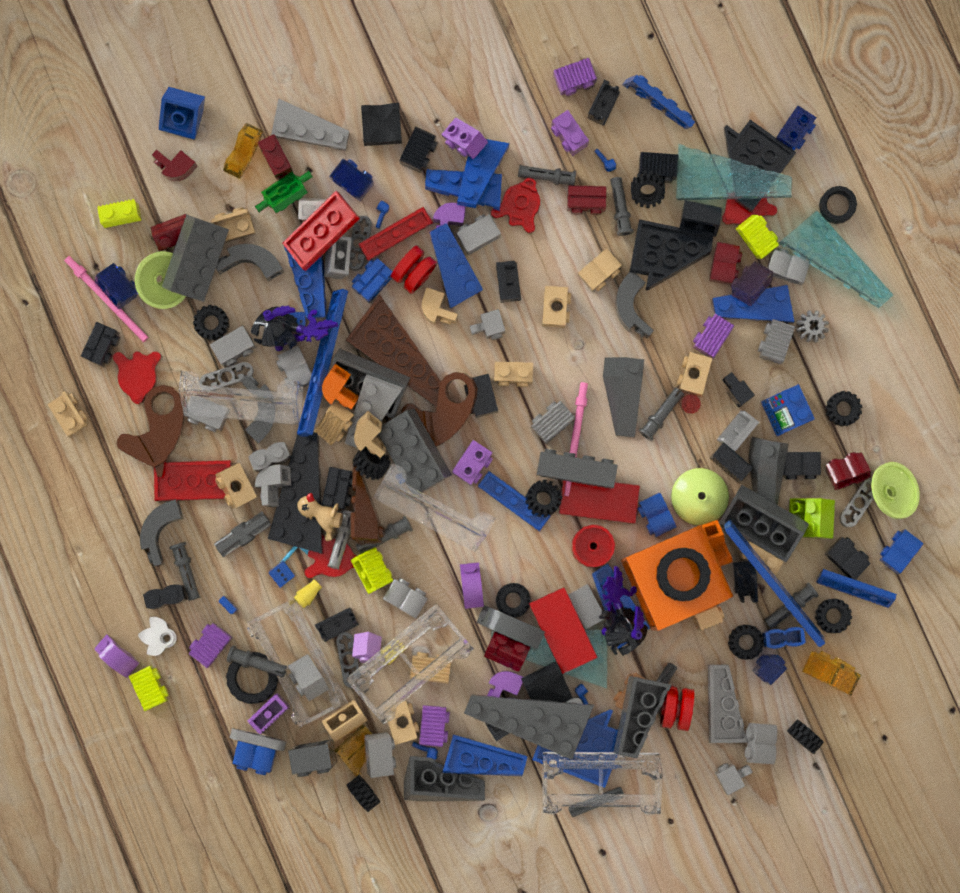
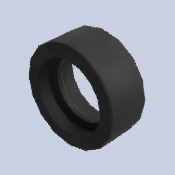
(852, 204)

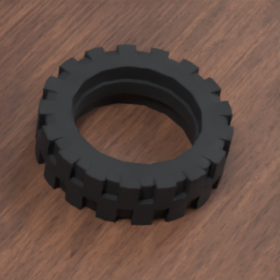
(695, 557)
(242, 696)

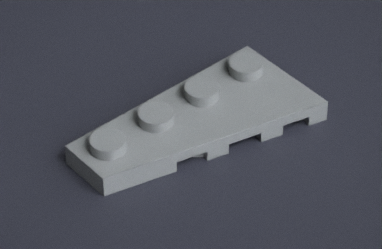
(304, 127)
(374, 397)
(723, 709)

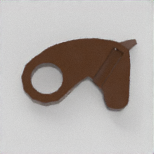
(448, 415)
(165, 430)

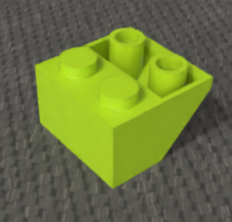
(817, 513)

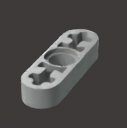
(238, 367)
(855, 517)
(257, 739)

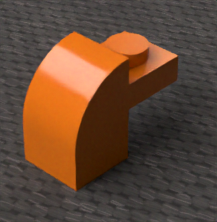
(334, 388)
(717, 541)

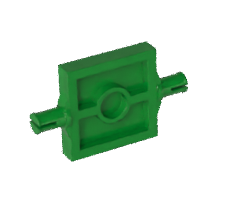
(284, 192)

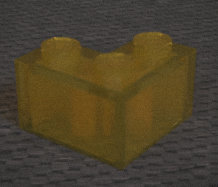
(832, 672)

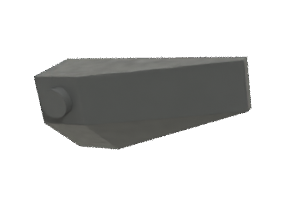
(623, 389)
(768, 466)
(427, 783)

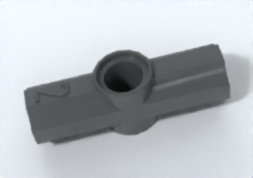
(242, 534)

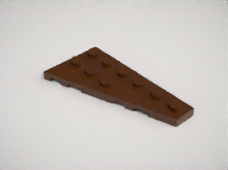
(389, 345)

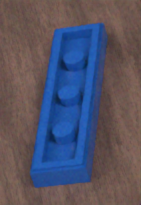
(511, 499)
(856, 588)

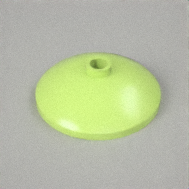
(146, 281)
(895, 490)
(686, 500)

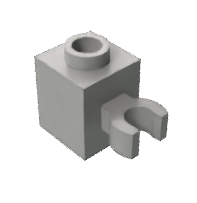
(491, 324)
(731, 778)

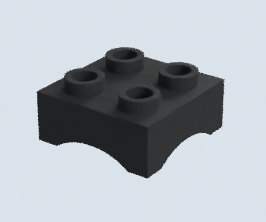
(381, 124)
(547, 684)

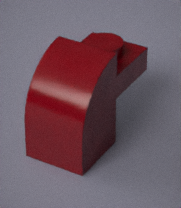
(178, 168)

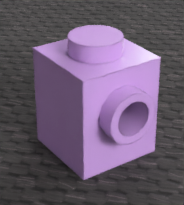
(366, 646)

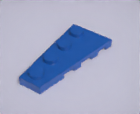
(658, 101)
(480, 172)
(449, 183)
(454, 268)
(310, 286)
(771, 305)
(474, 757)

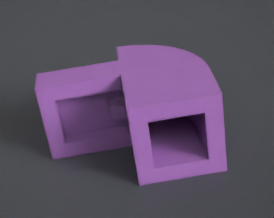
(450, 214)
(471, 585)
(116, 657)
(505, 681)

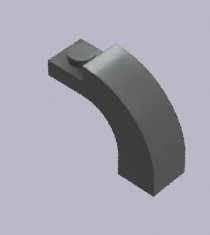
(251, 254)
(624, 305)
(256, 429)
(153, 525)
(510, 627)

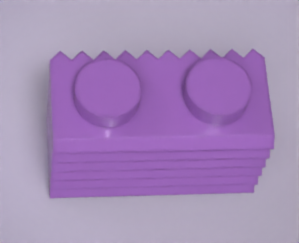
(575, 76)
(713, 336)
(209, 645)
(268, 713)
(433, 726)

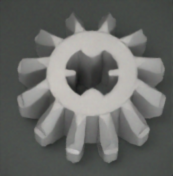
(806, 323)

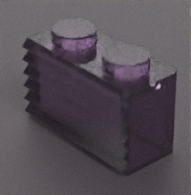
(751, 283)

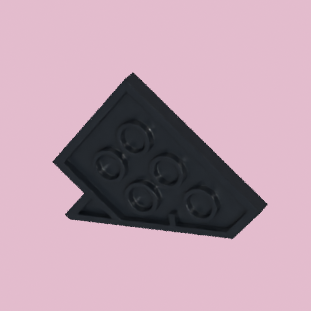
(756, 148)
(665, 251)

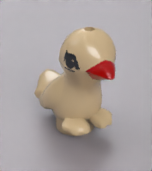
(325, 516)

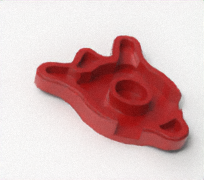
(520, 204)
(737, 214)
(137, 375)
(322, 560)

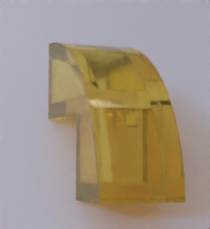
(243, 151)

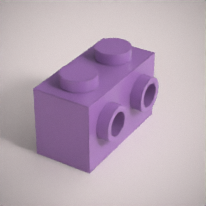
(570, 133)
(464, 138)
(472, 463)

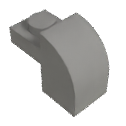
(269, 480)

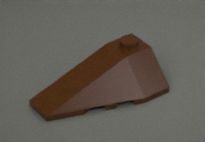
(364, 521)

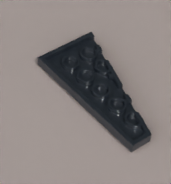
(288, 523)

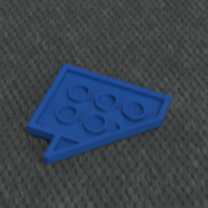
(595, 738)

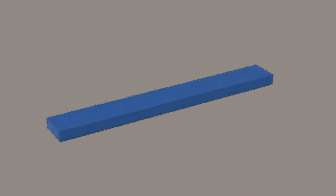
(322, 365)
(774, 583)

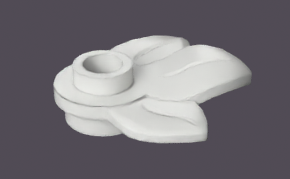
(155, 636)

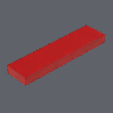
(395, 233)

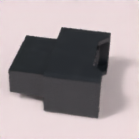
(738, 391)

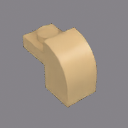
(432, 308)
(366, 434)

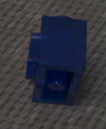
(796, 127)
(769, 668)

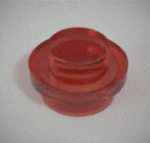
(691, 404)

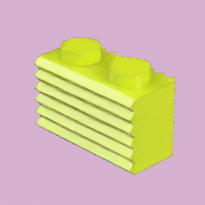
(119, 213)
(757, 236)
(372, 570)
(149, 688)

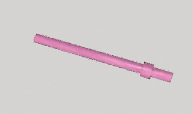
(81, 273)
(581, 402)

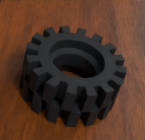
(648, 179)
(203, 314)
(853, 402)
(371, 464)
(548, 488)
(513, 588)
(822, 620)
(757, 642)
(805, 736)
(363, 793)

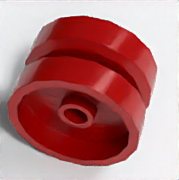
(413, 269)
(581, 546)
(677, 708)

